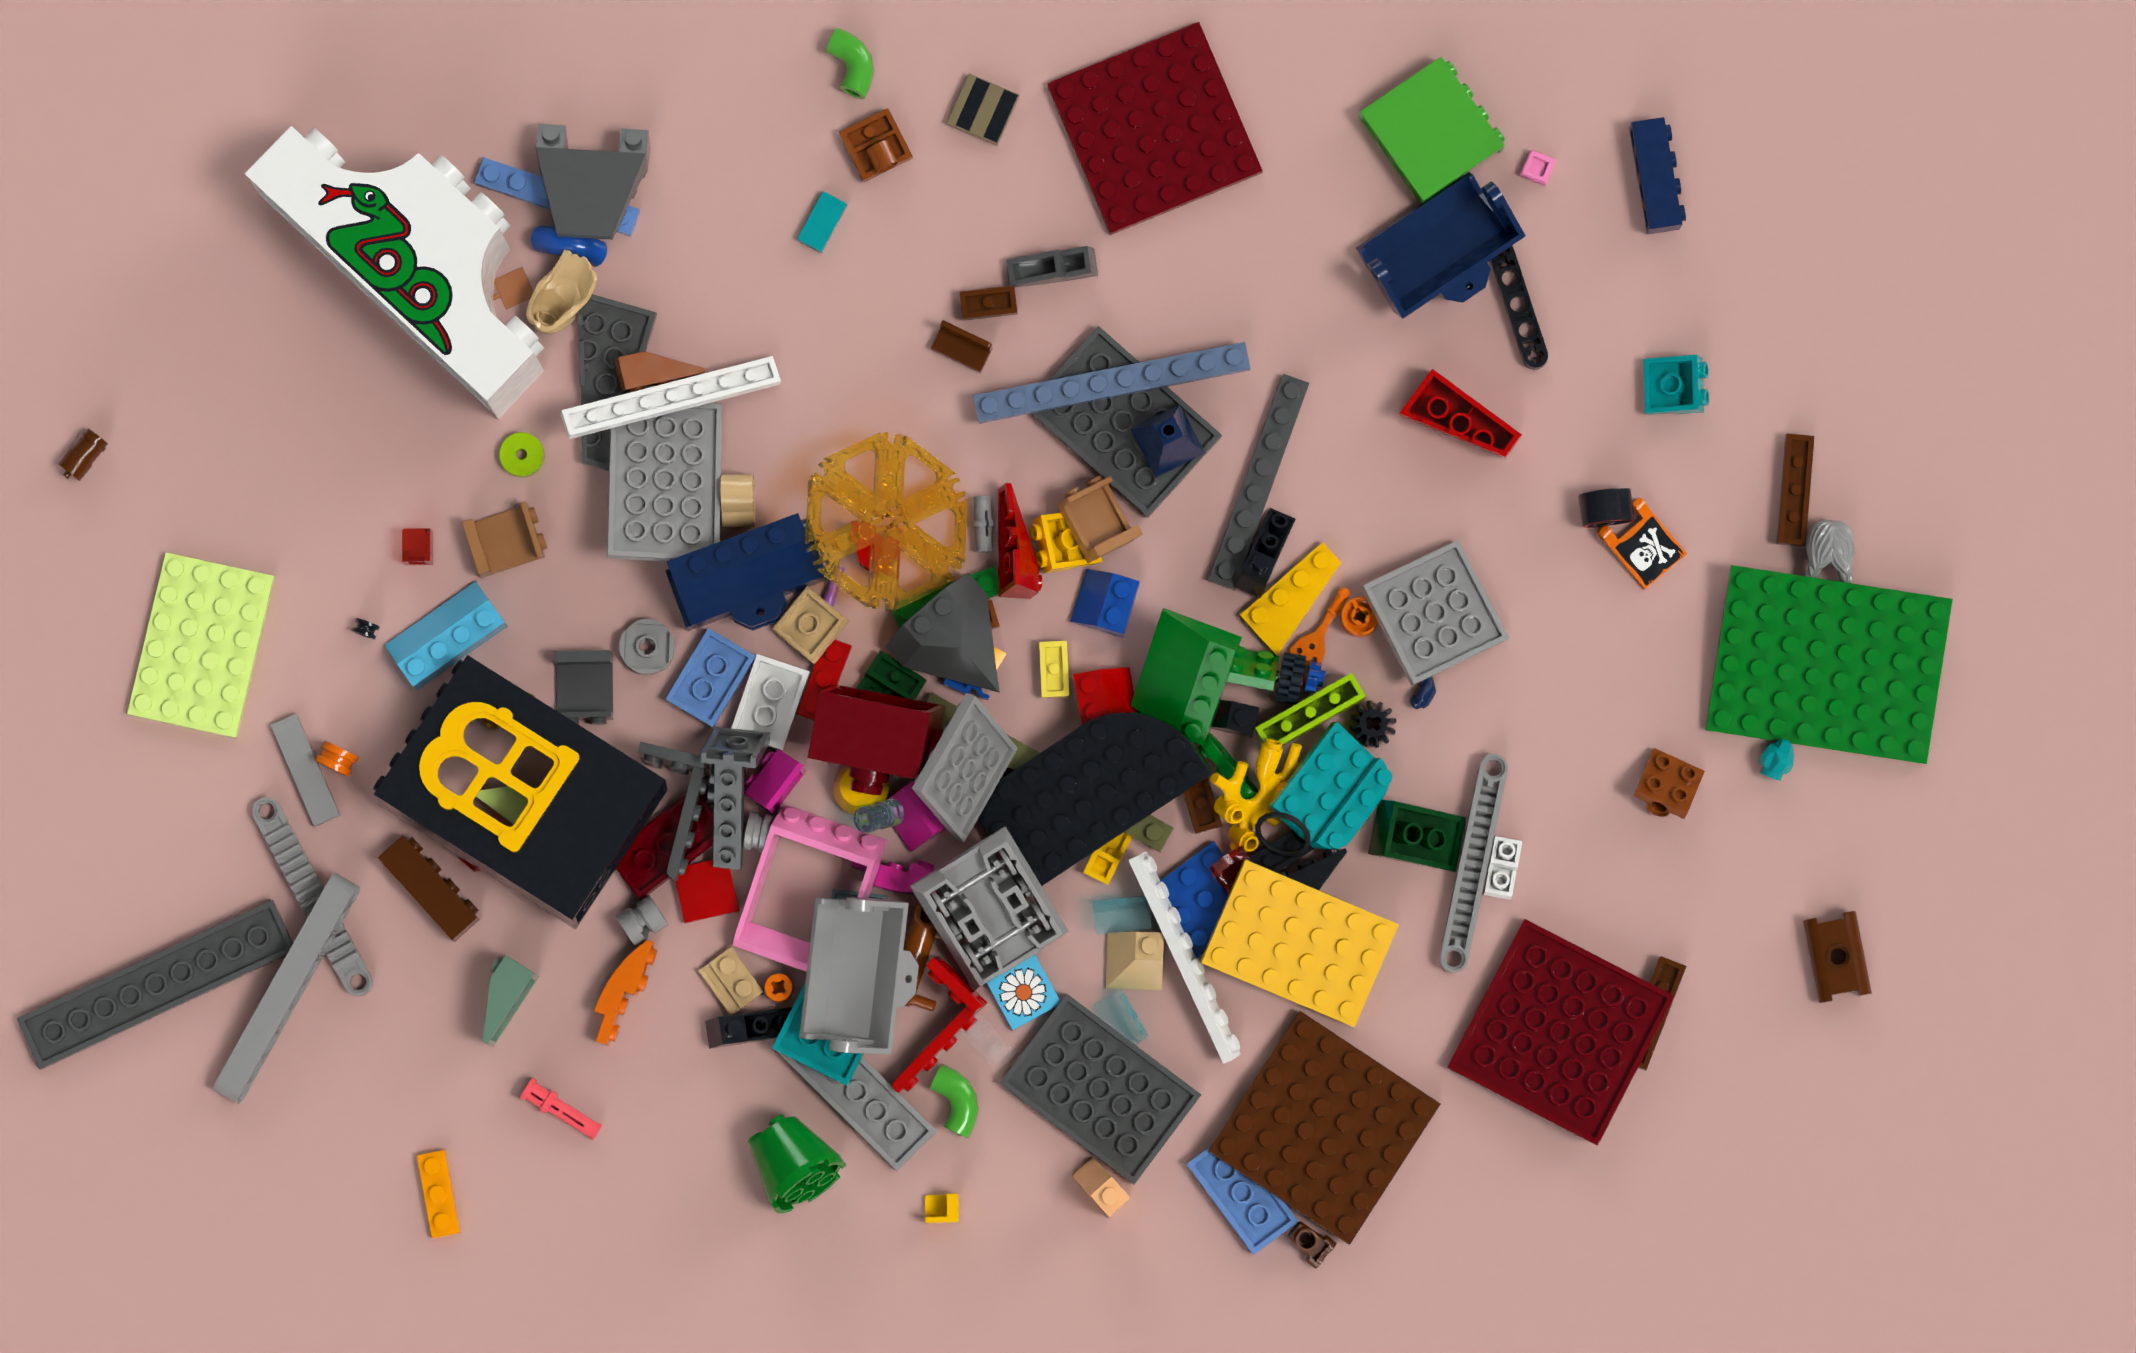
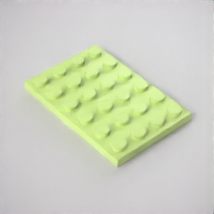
(201, 645)

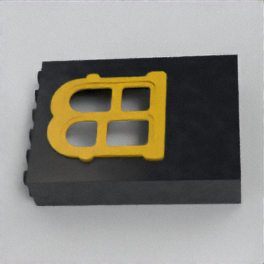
(573, 822)

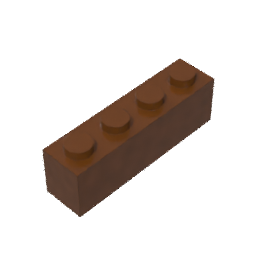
(428, 887)

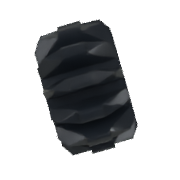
(1372, 714)

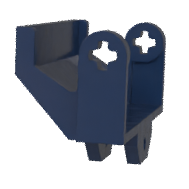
(1442, 246)
(745, 575)

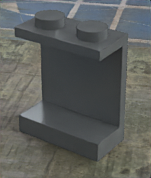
(585, 685)

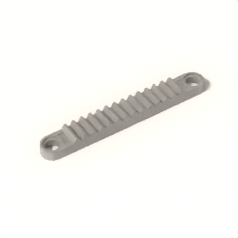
(1473, 863)
(307, 889)

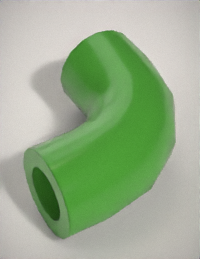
(857, 62)
(961, 1099)

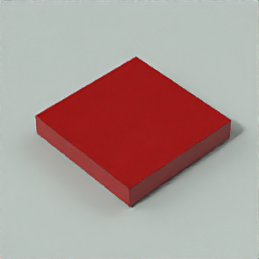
(706, 892)

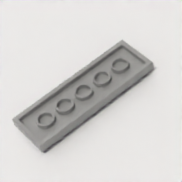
(873, 1111)

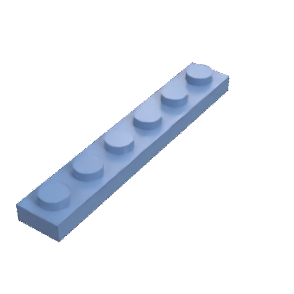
(530, 189)

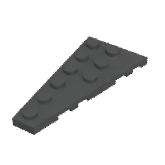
(607, 332)

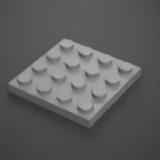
(1434, 613)
(964, 767)

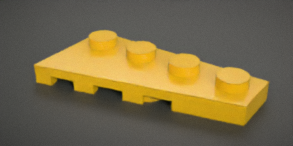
(1287, 602)

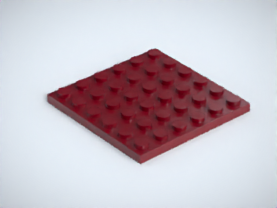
(1154, 128)
(1561, 1032)

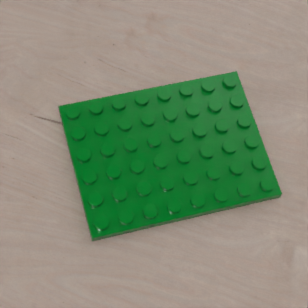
(1828, 664)

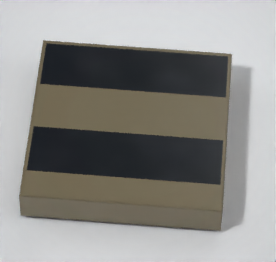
(983, 109)

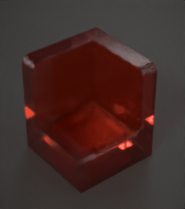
(417, 546)
(1227, 868)

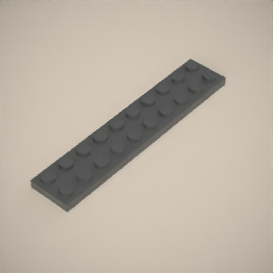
(156, 984)

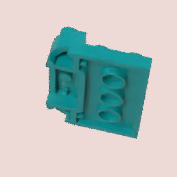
(1333, 789)

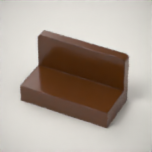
(962, 346)

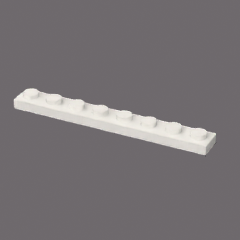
(670, 397)
(1181, 949)

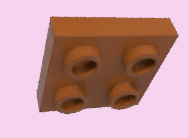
(876, 145)
(1668, 785)

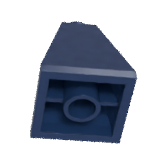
(1164, 451)

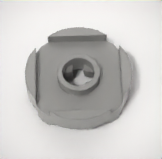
(636, 658)

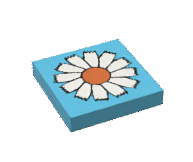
(1024, 993)

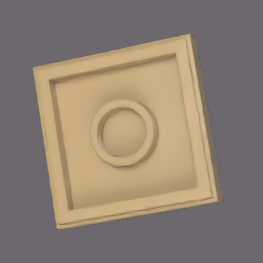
(810, 624)

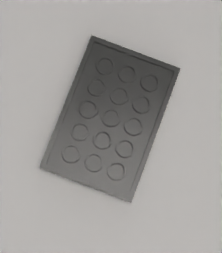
(1102, 432)
(1100, 1089)

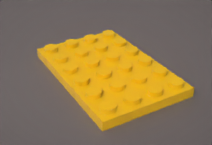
(1299, 943)

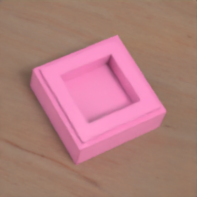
(1537, 167)

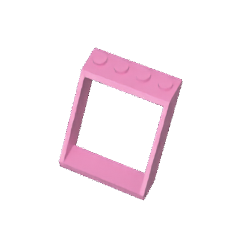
(819, 834)

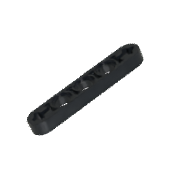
(1518, 318)

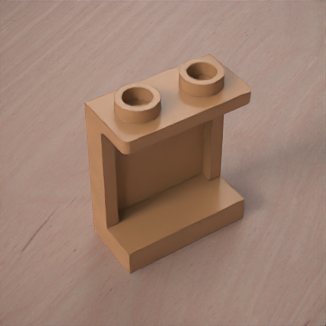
(1097, 519)

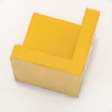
(942, 1208)

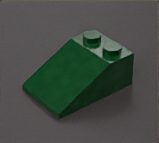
(1417, 835)

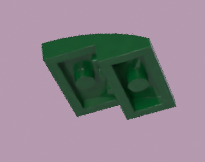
(889, 677)

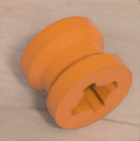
(781, 985)

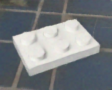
(771, 699)

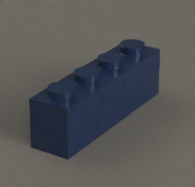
(1656, 176)

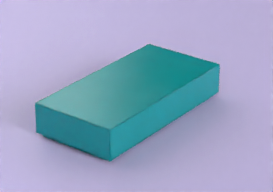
(822, 222)

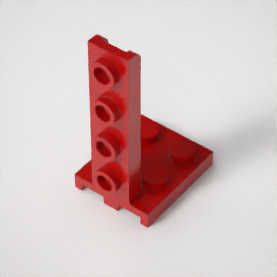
(960, 992)

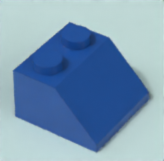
(1105, 602)

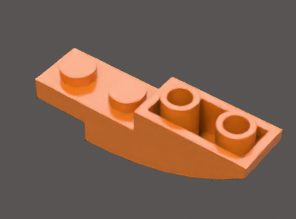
(628, 979)

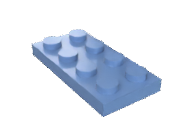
(1249, 1208)

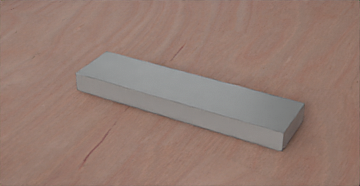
(305, 770)

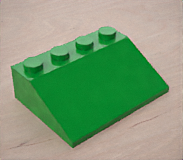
(1186, 674)

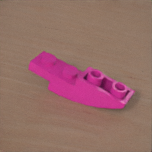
(894, 879)

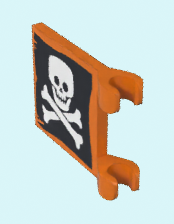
(1646, 548)

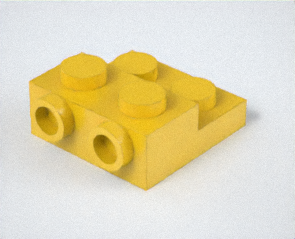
(1057, 545)

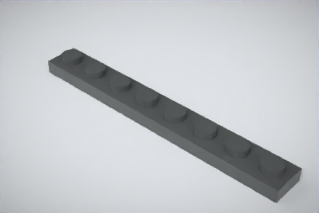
(1258, 482)

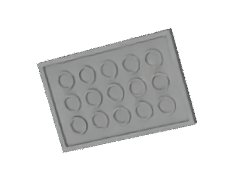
(665, 485)

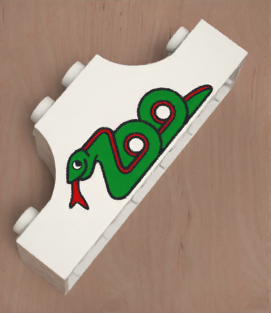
(413, 251)

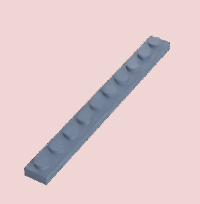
(1111, 382)

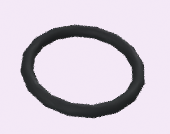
(1276, 850)

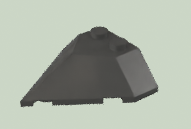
(951, 637)

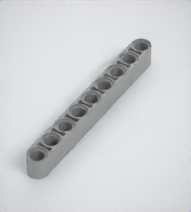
(286, 988)

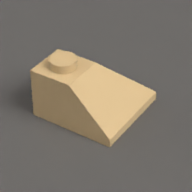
(1135, 960)

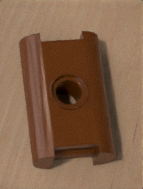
(1834, 978)

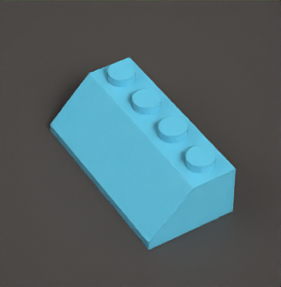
(445, 635)

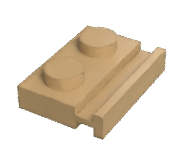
(731, 981)

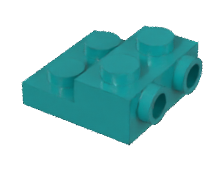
(1675, 385)

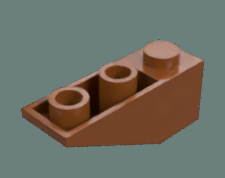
(648, 369)

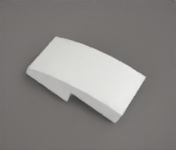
(1502, 868)

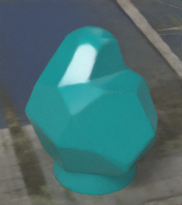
(1777, 759)

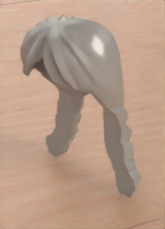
(1830, 543)

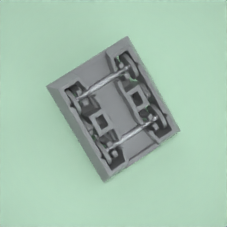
(989, 908)

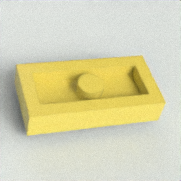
(1054, 669)

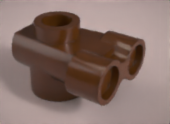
(1316, 1245)

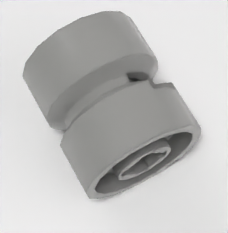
(642, 920)

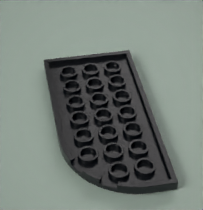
(1091, 788)

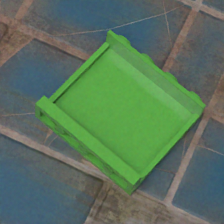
(1432, 129)

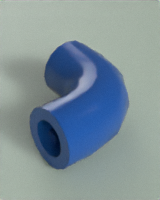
(546, 241)

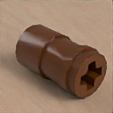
(82, 455)

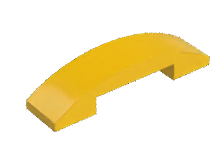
(1107, 858)

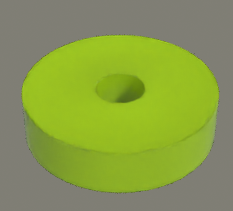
(527, 466)

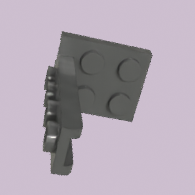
(730, 753)
(681, 763)

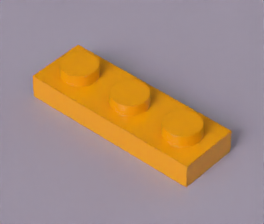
(438, 1194)

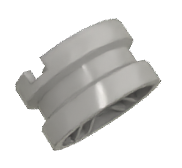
(757, 831)

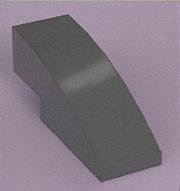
(1052, 267)

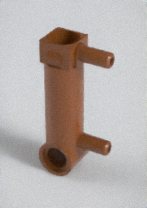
(919, 943)

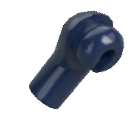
(1424, 695)

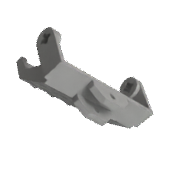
(857, 974)

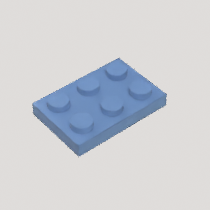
(710, 678)

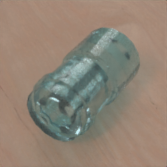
(879, 816)

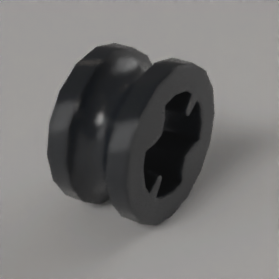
(365, 628)

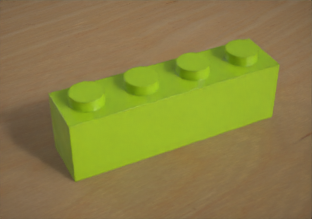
(1312, 711)

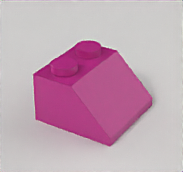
(774, 781)
(918, 822)

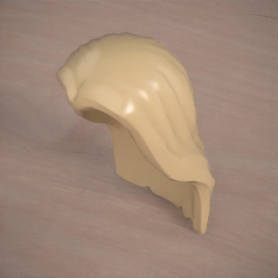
(561, 294)

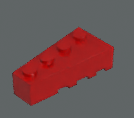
(1455, 413)

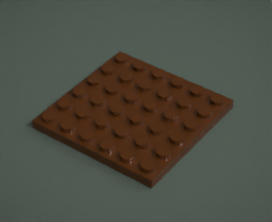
(1324, 1127)

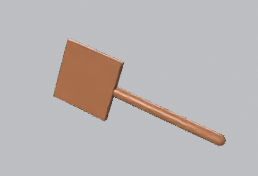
(513, 288)

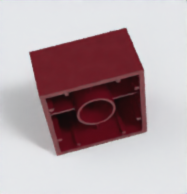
(874, 734)

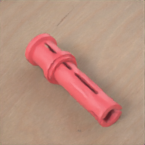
(548, 1102)

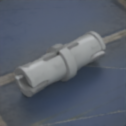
(983, 524)

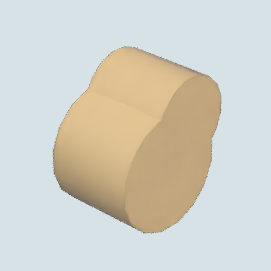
(737, 500)

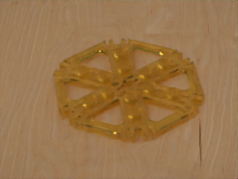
(868, 504)

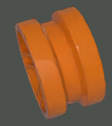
(1355, 627)
(336, 758)

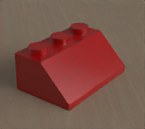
(1104, 692)

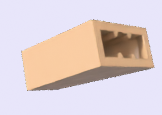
(1101, 1187)

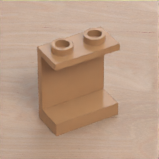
(505, 540)

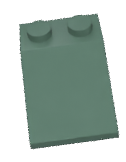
(506, 993)

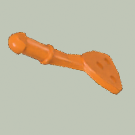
(1317, 636)

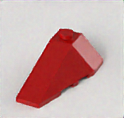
(1016, 559)

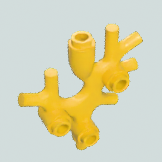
(1246, 812)

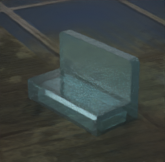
(1121, 915)
(1121, 1016)

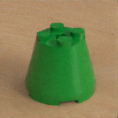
(793, 1163)

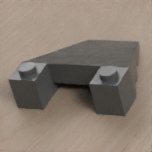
(590, 187)

